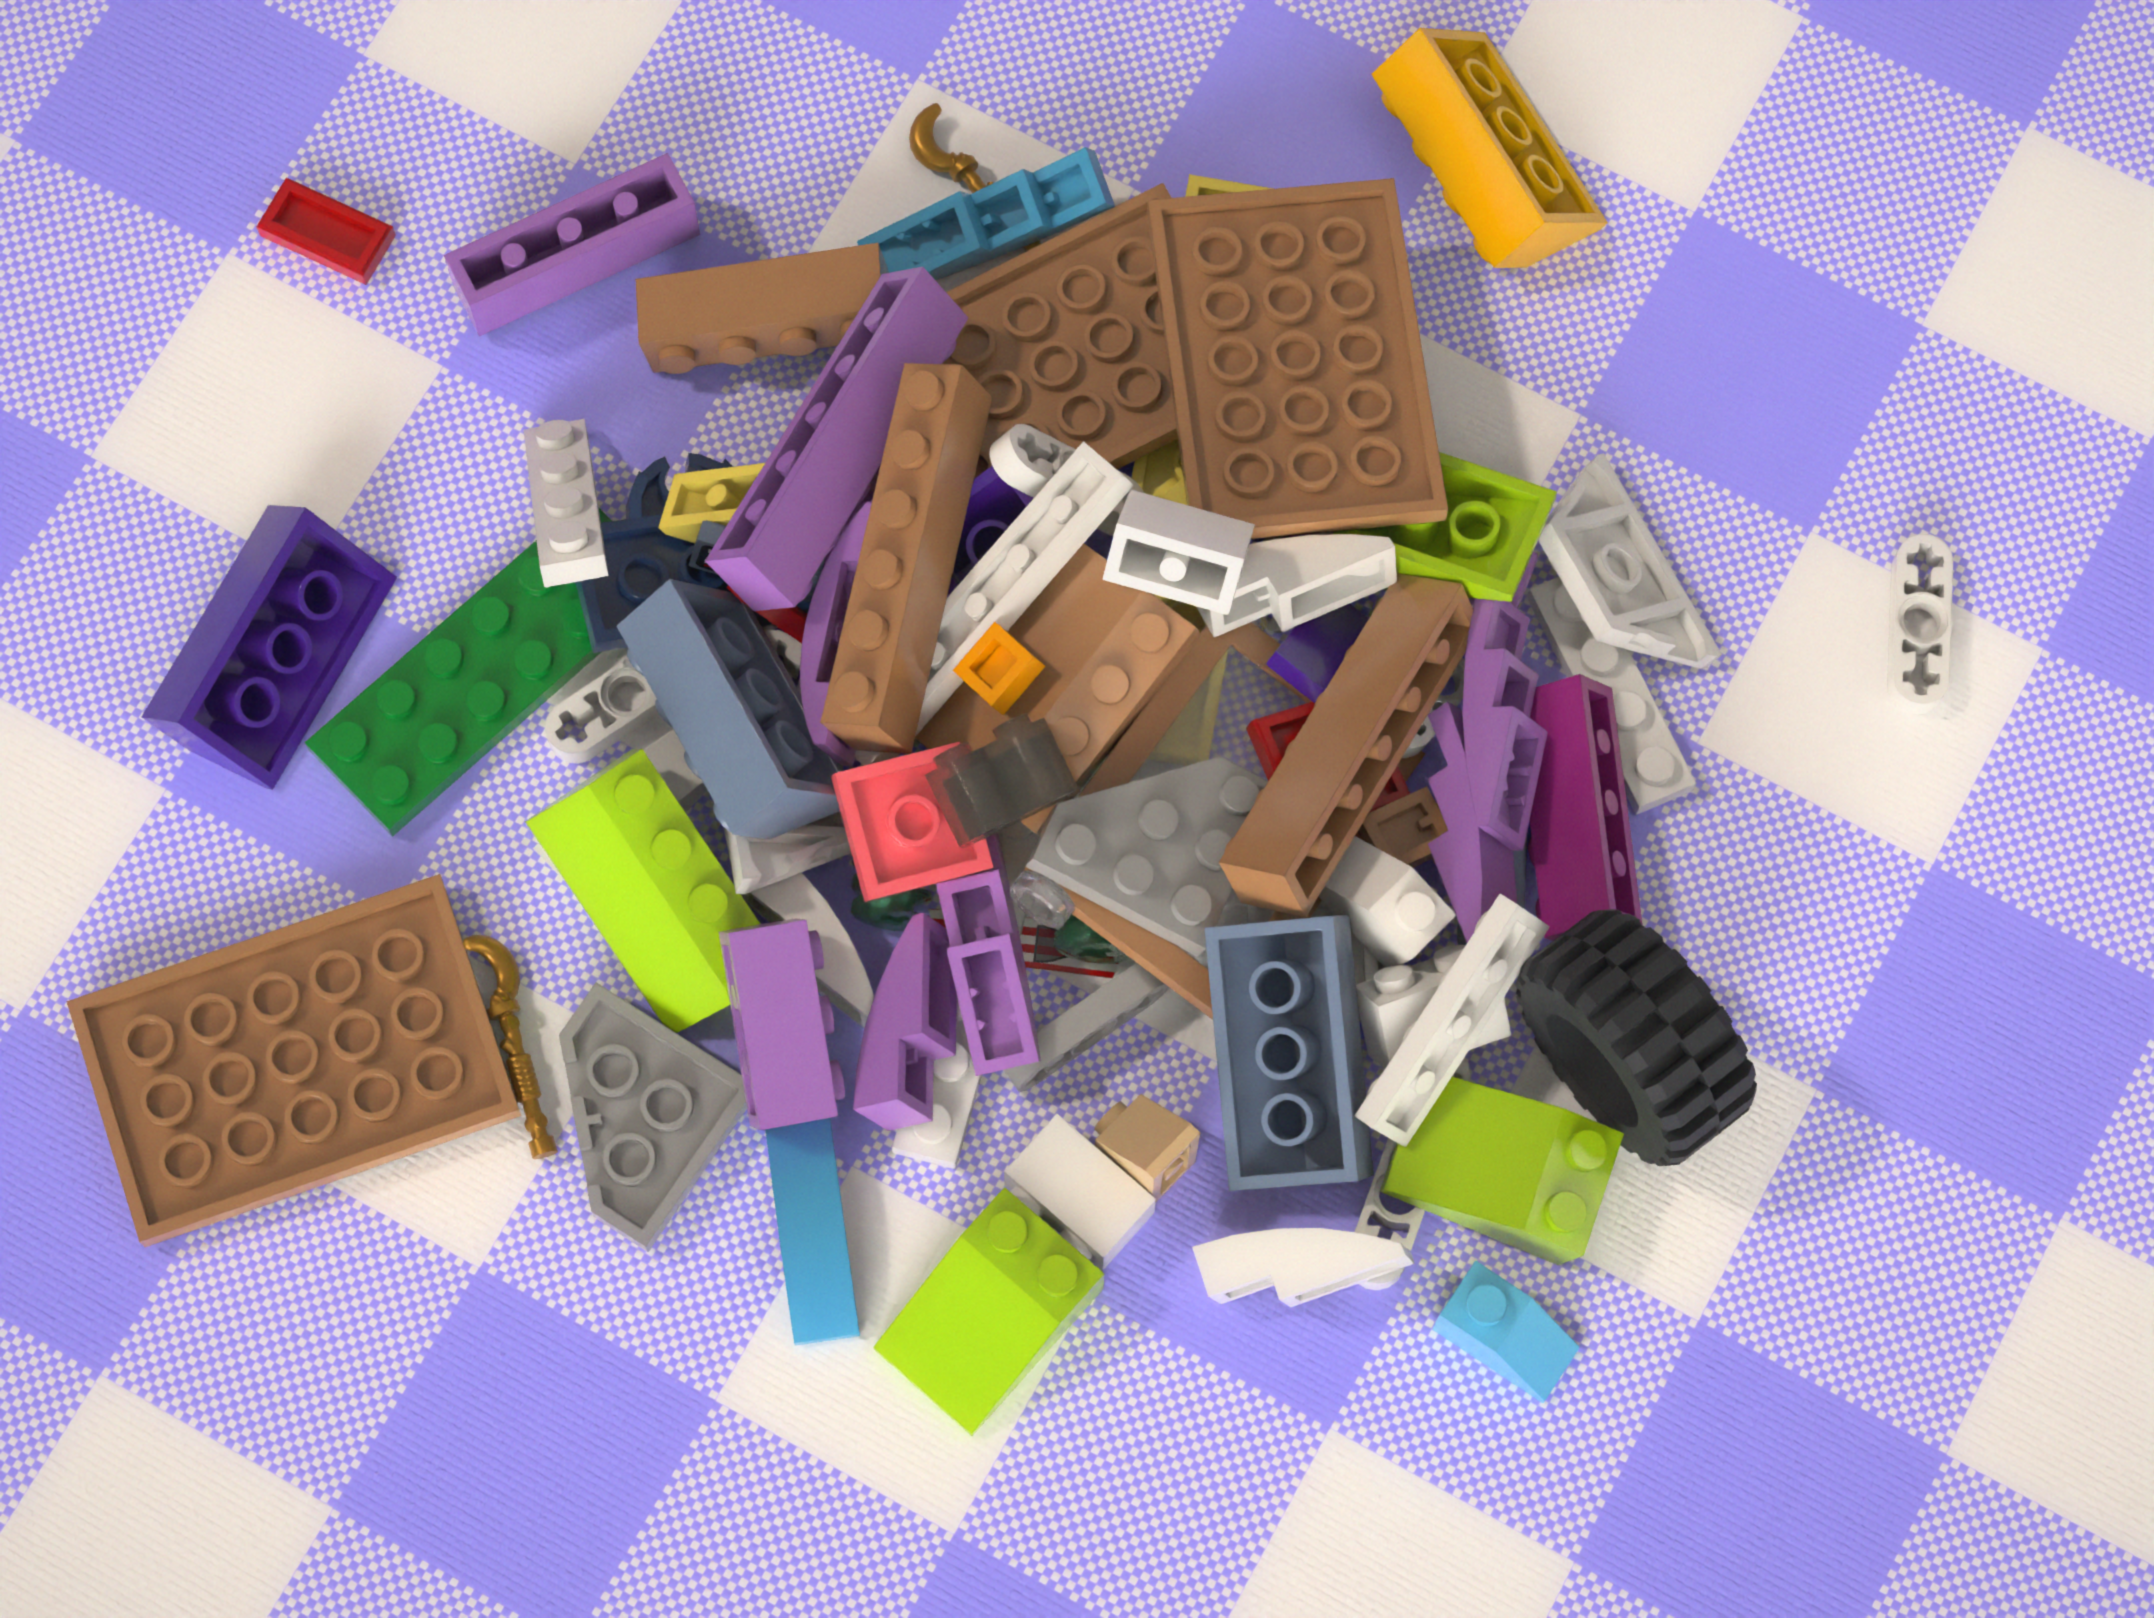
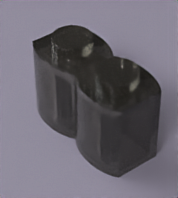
(1001, 781)

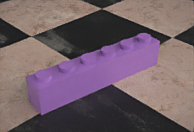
(833, 443)

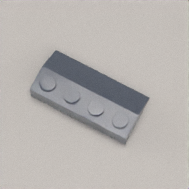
(731, 709)
(1288, 1052)

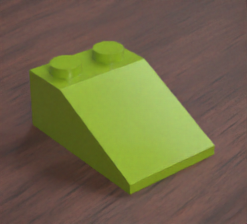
(1486, 532)
(1507, 1169)
(990, 1311)

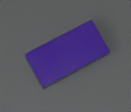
(1317, 649)

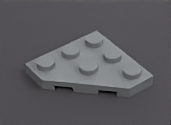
(1152, 847)
(643, 1112)

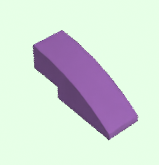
(908, 1029)

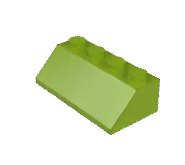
(647, 885)

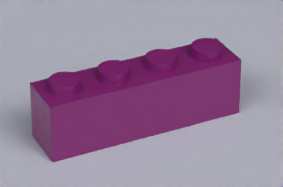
(1580, 808)

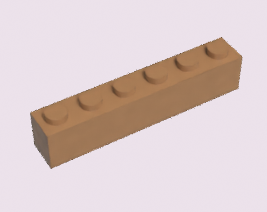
(907, 558)
(1349, 746)

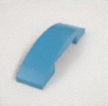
(812, 1232)

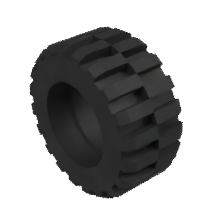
(1636, 1036)

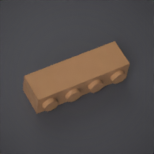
(754, 308)

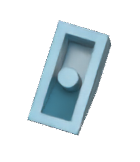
(1506, 1332)

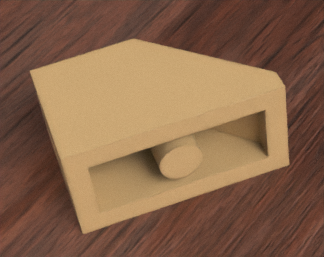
(1148, 1143)

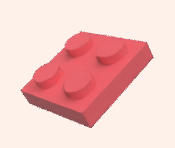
(899, 828)

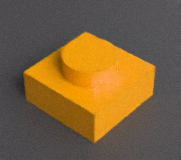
(999, 668)

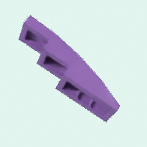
(1499, 736)
(1468, 858)
(989, 967)

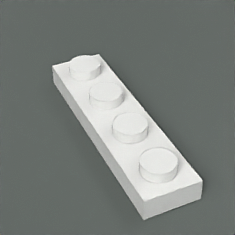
(564, 502)
(1649, 755)
(1451, 1020)

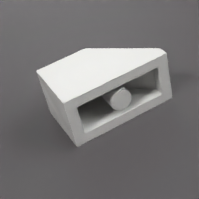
(1386, 903)

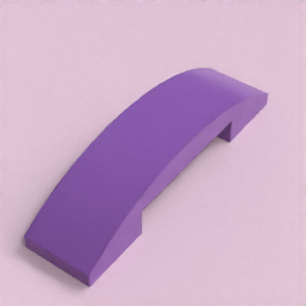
(823, 634)

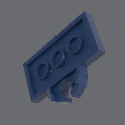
(643, 557)

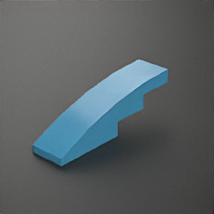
(997, 218)

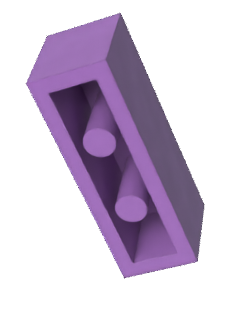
(781, 1023)

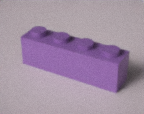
(573, 244)

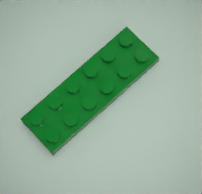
(457, 693)

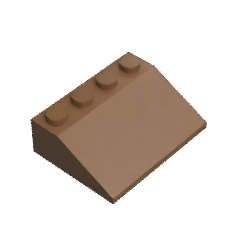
(1103, 662)

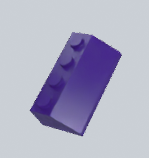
(270, 645)

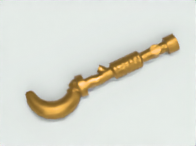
(928, 153)
(519, 1064)

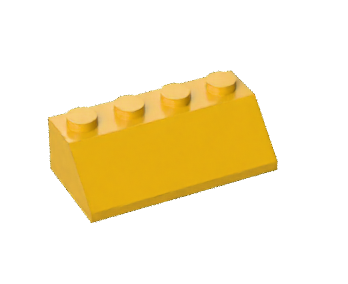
(1486, 147)

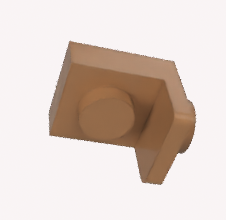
(1405, 827)

